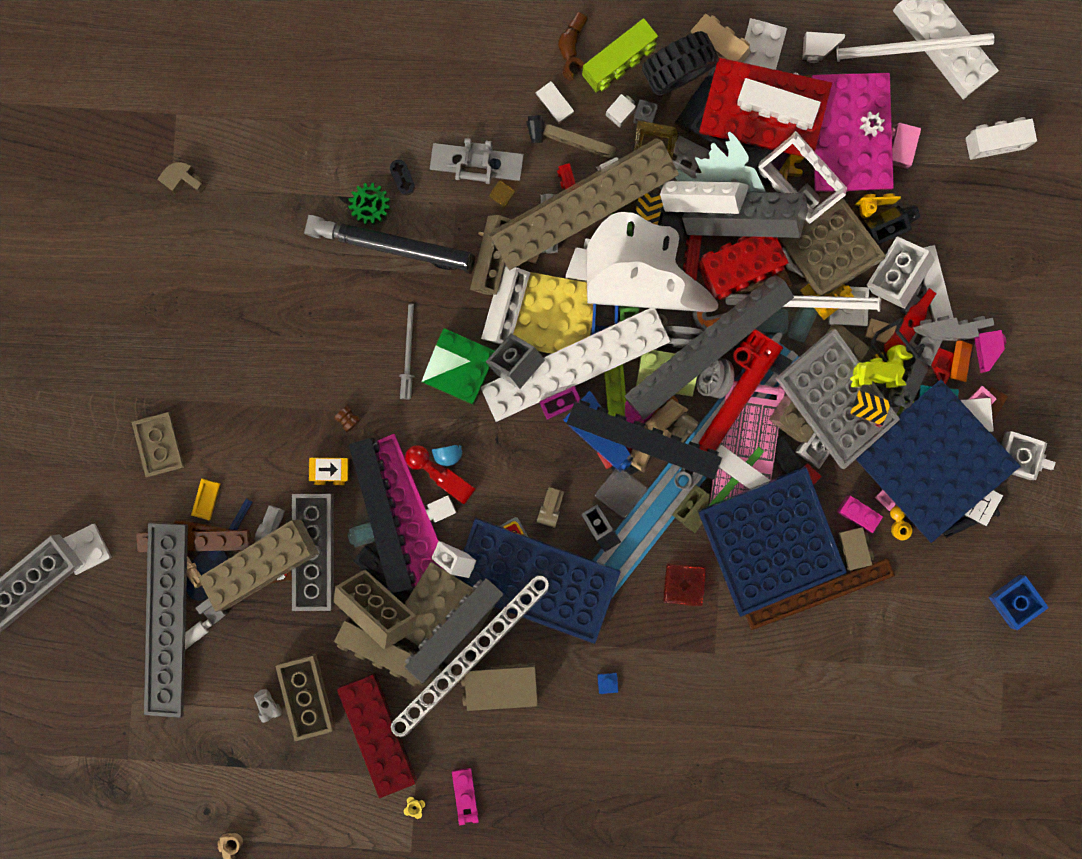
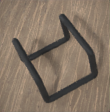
(912, 350)

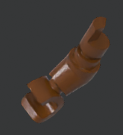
(567, 45)

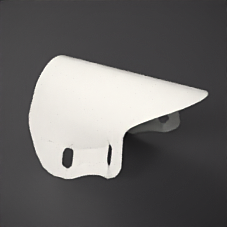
(637, 269)

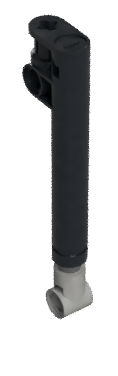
(438, 255)

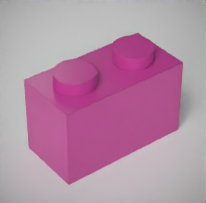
(859, 514)

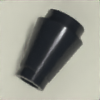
(536, 128)

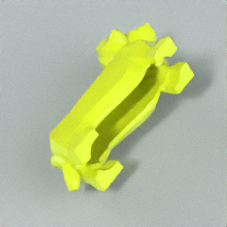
(882, 372)

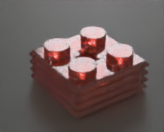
(691, 595)

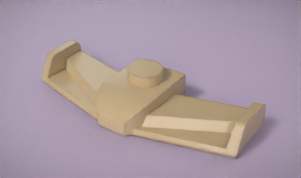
(661, 420)

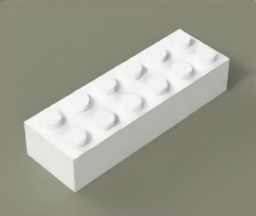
(932, 19)

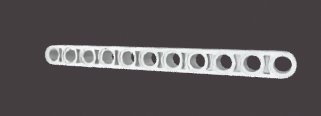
(468, 665)

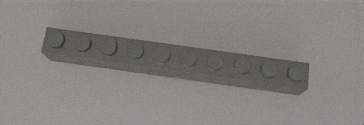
(709, 346)

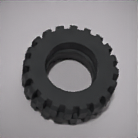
(680, 62)

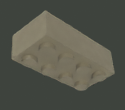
(374, 609)
(305, 697)

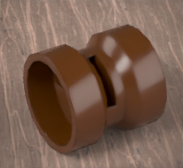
(347, 418)

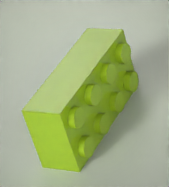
(620, 55)

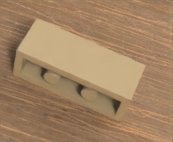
(723, 39)

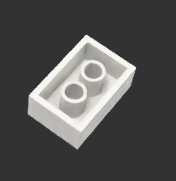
(1001, 138)
(901, 272)

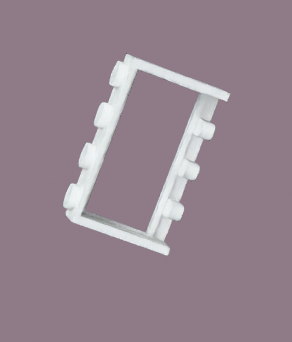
(781, 185)

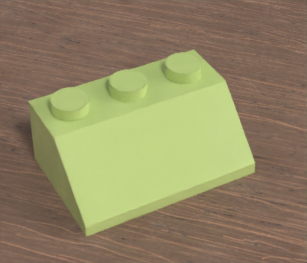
(652, 361)

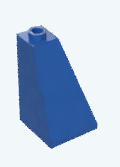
(613, 452)

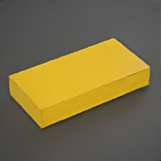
(205, 499)

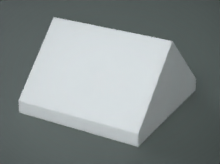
(813, 451)

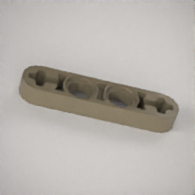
(579, 141)

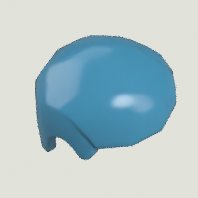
(447, 455)

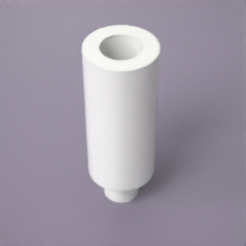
(196, 632)

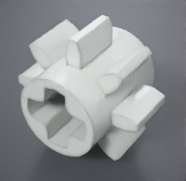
(877, 124)

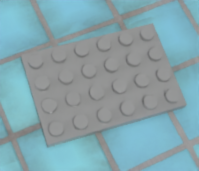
(824, 396)

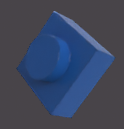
(607, 683)

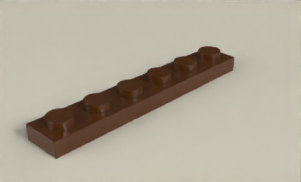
(207, 540)

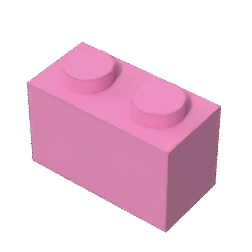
(904, 144)

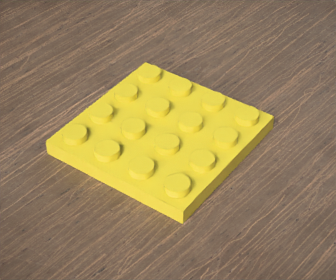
(553, 313)

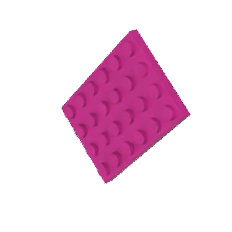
(855, 158)

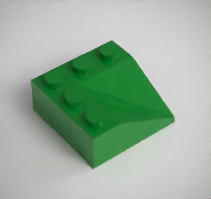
(458, 366)

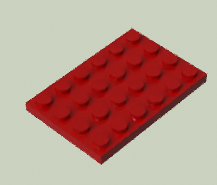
(725, 116)

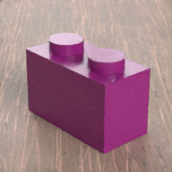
(559, 403)

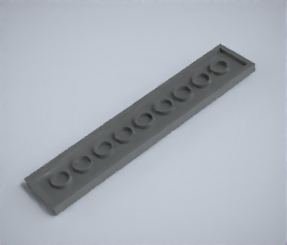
(165, 619)

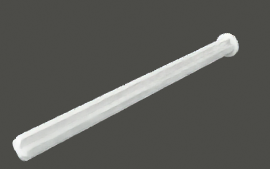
(915, 46)
(821, 302)

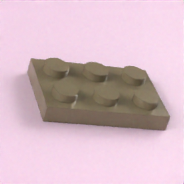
(157, 444)

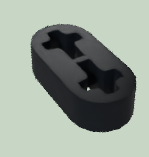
(398, 179)

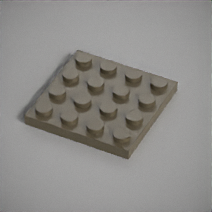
(833, 249)
(433, 600)

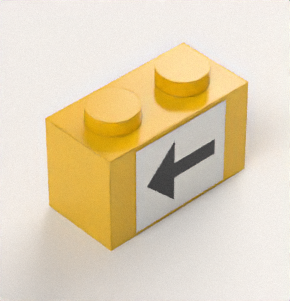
(329, 470)

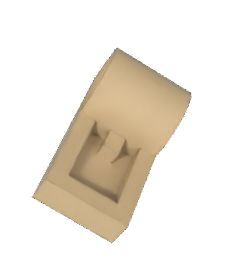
(223, 846)

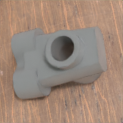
(266, 706)

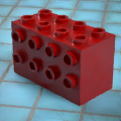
(741, 264)

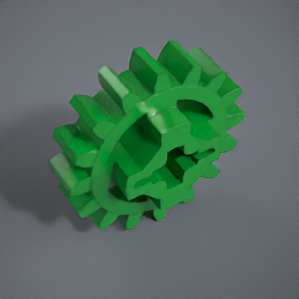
(363, 208)

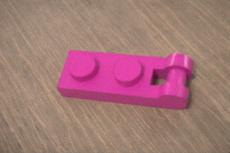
(465, 795)

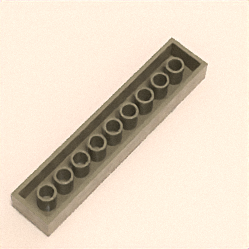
(584, 203)

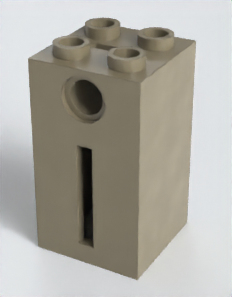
(500, 687)

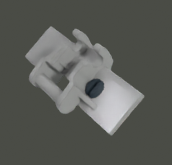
(477, 155)

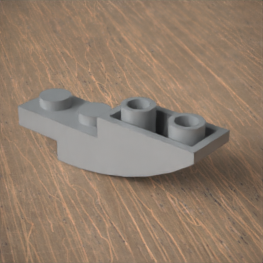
(952, 329)

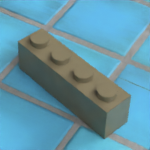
(489, 262)

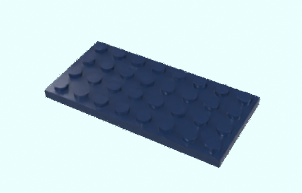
(577, 586)

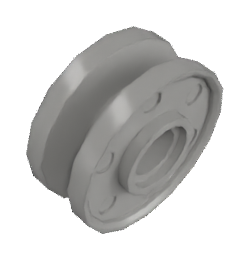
(681, 335)
(716, 379)

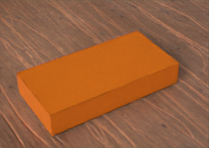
(961, 361)

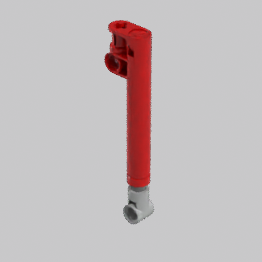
(761, 356)

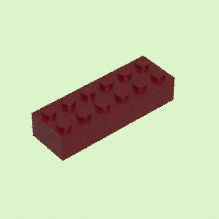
(371, 725)

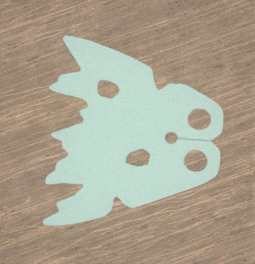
(725, 168)

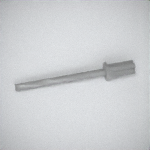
(406, 378)

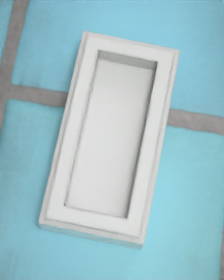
(554, 102)

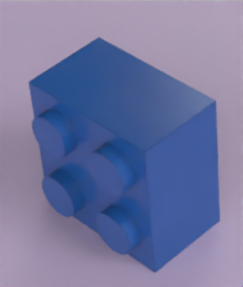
(1018, 602)

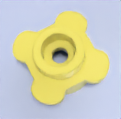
(417, 813)

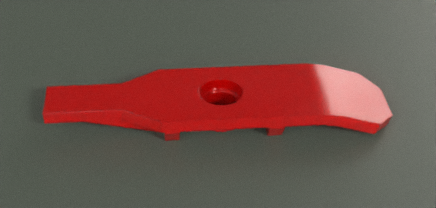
(917, 314)

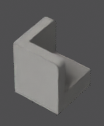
(207, 608)

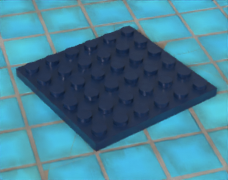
(937, 461)
(772, 541)

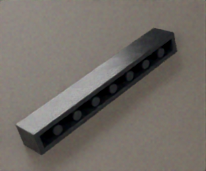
(643, 440)
(382, 515)

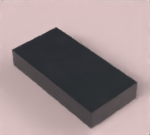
(786, 456)

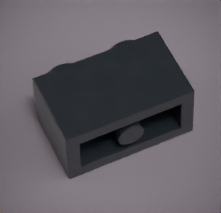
(601, 528)

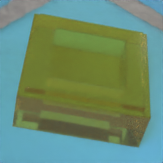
(501, 193)

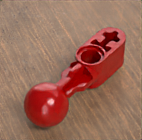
(418, 458)

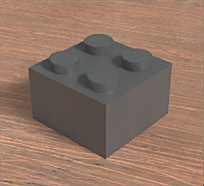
(515, 360)

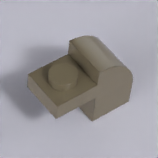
(177, 174)

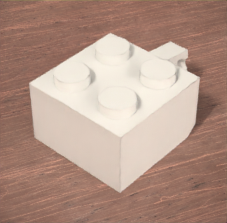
(1027, 453)

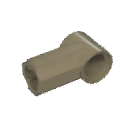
(684, 426)
(550, 510)

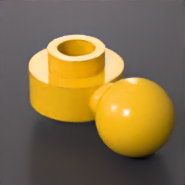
(898, 515)

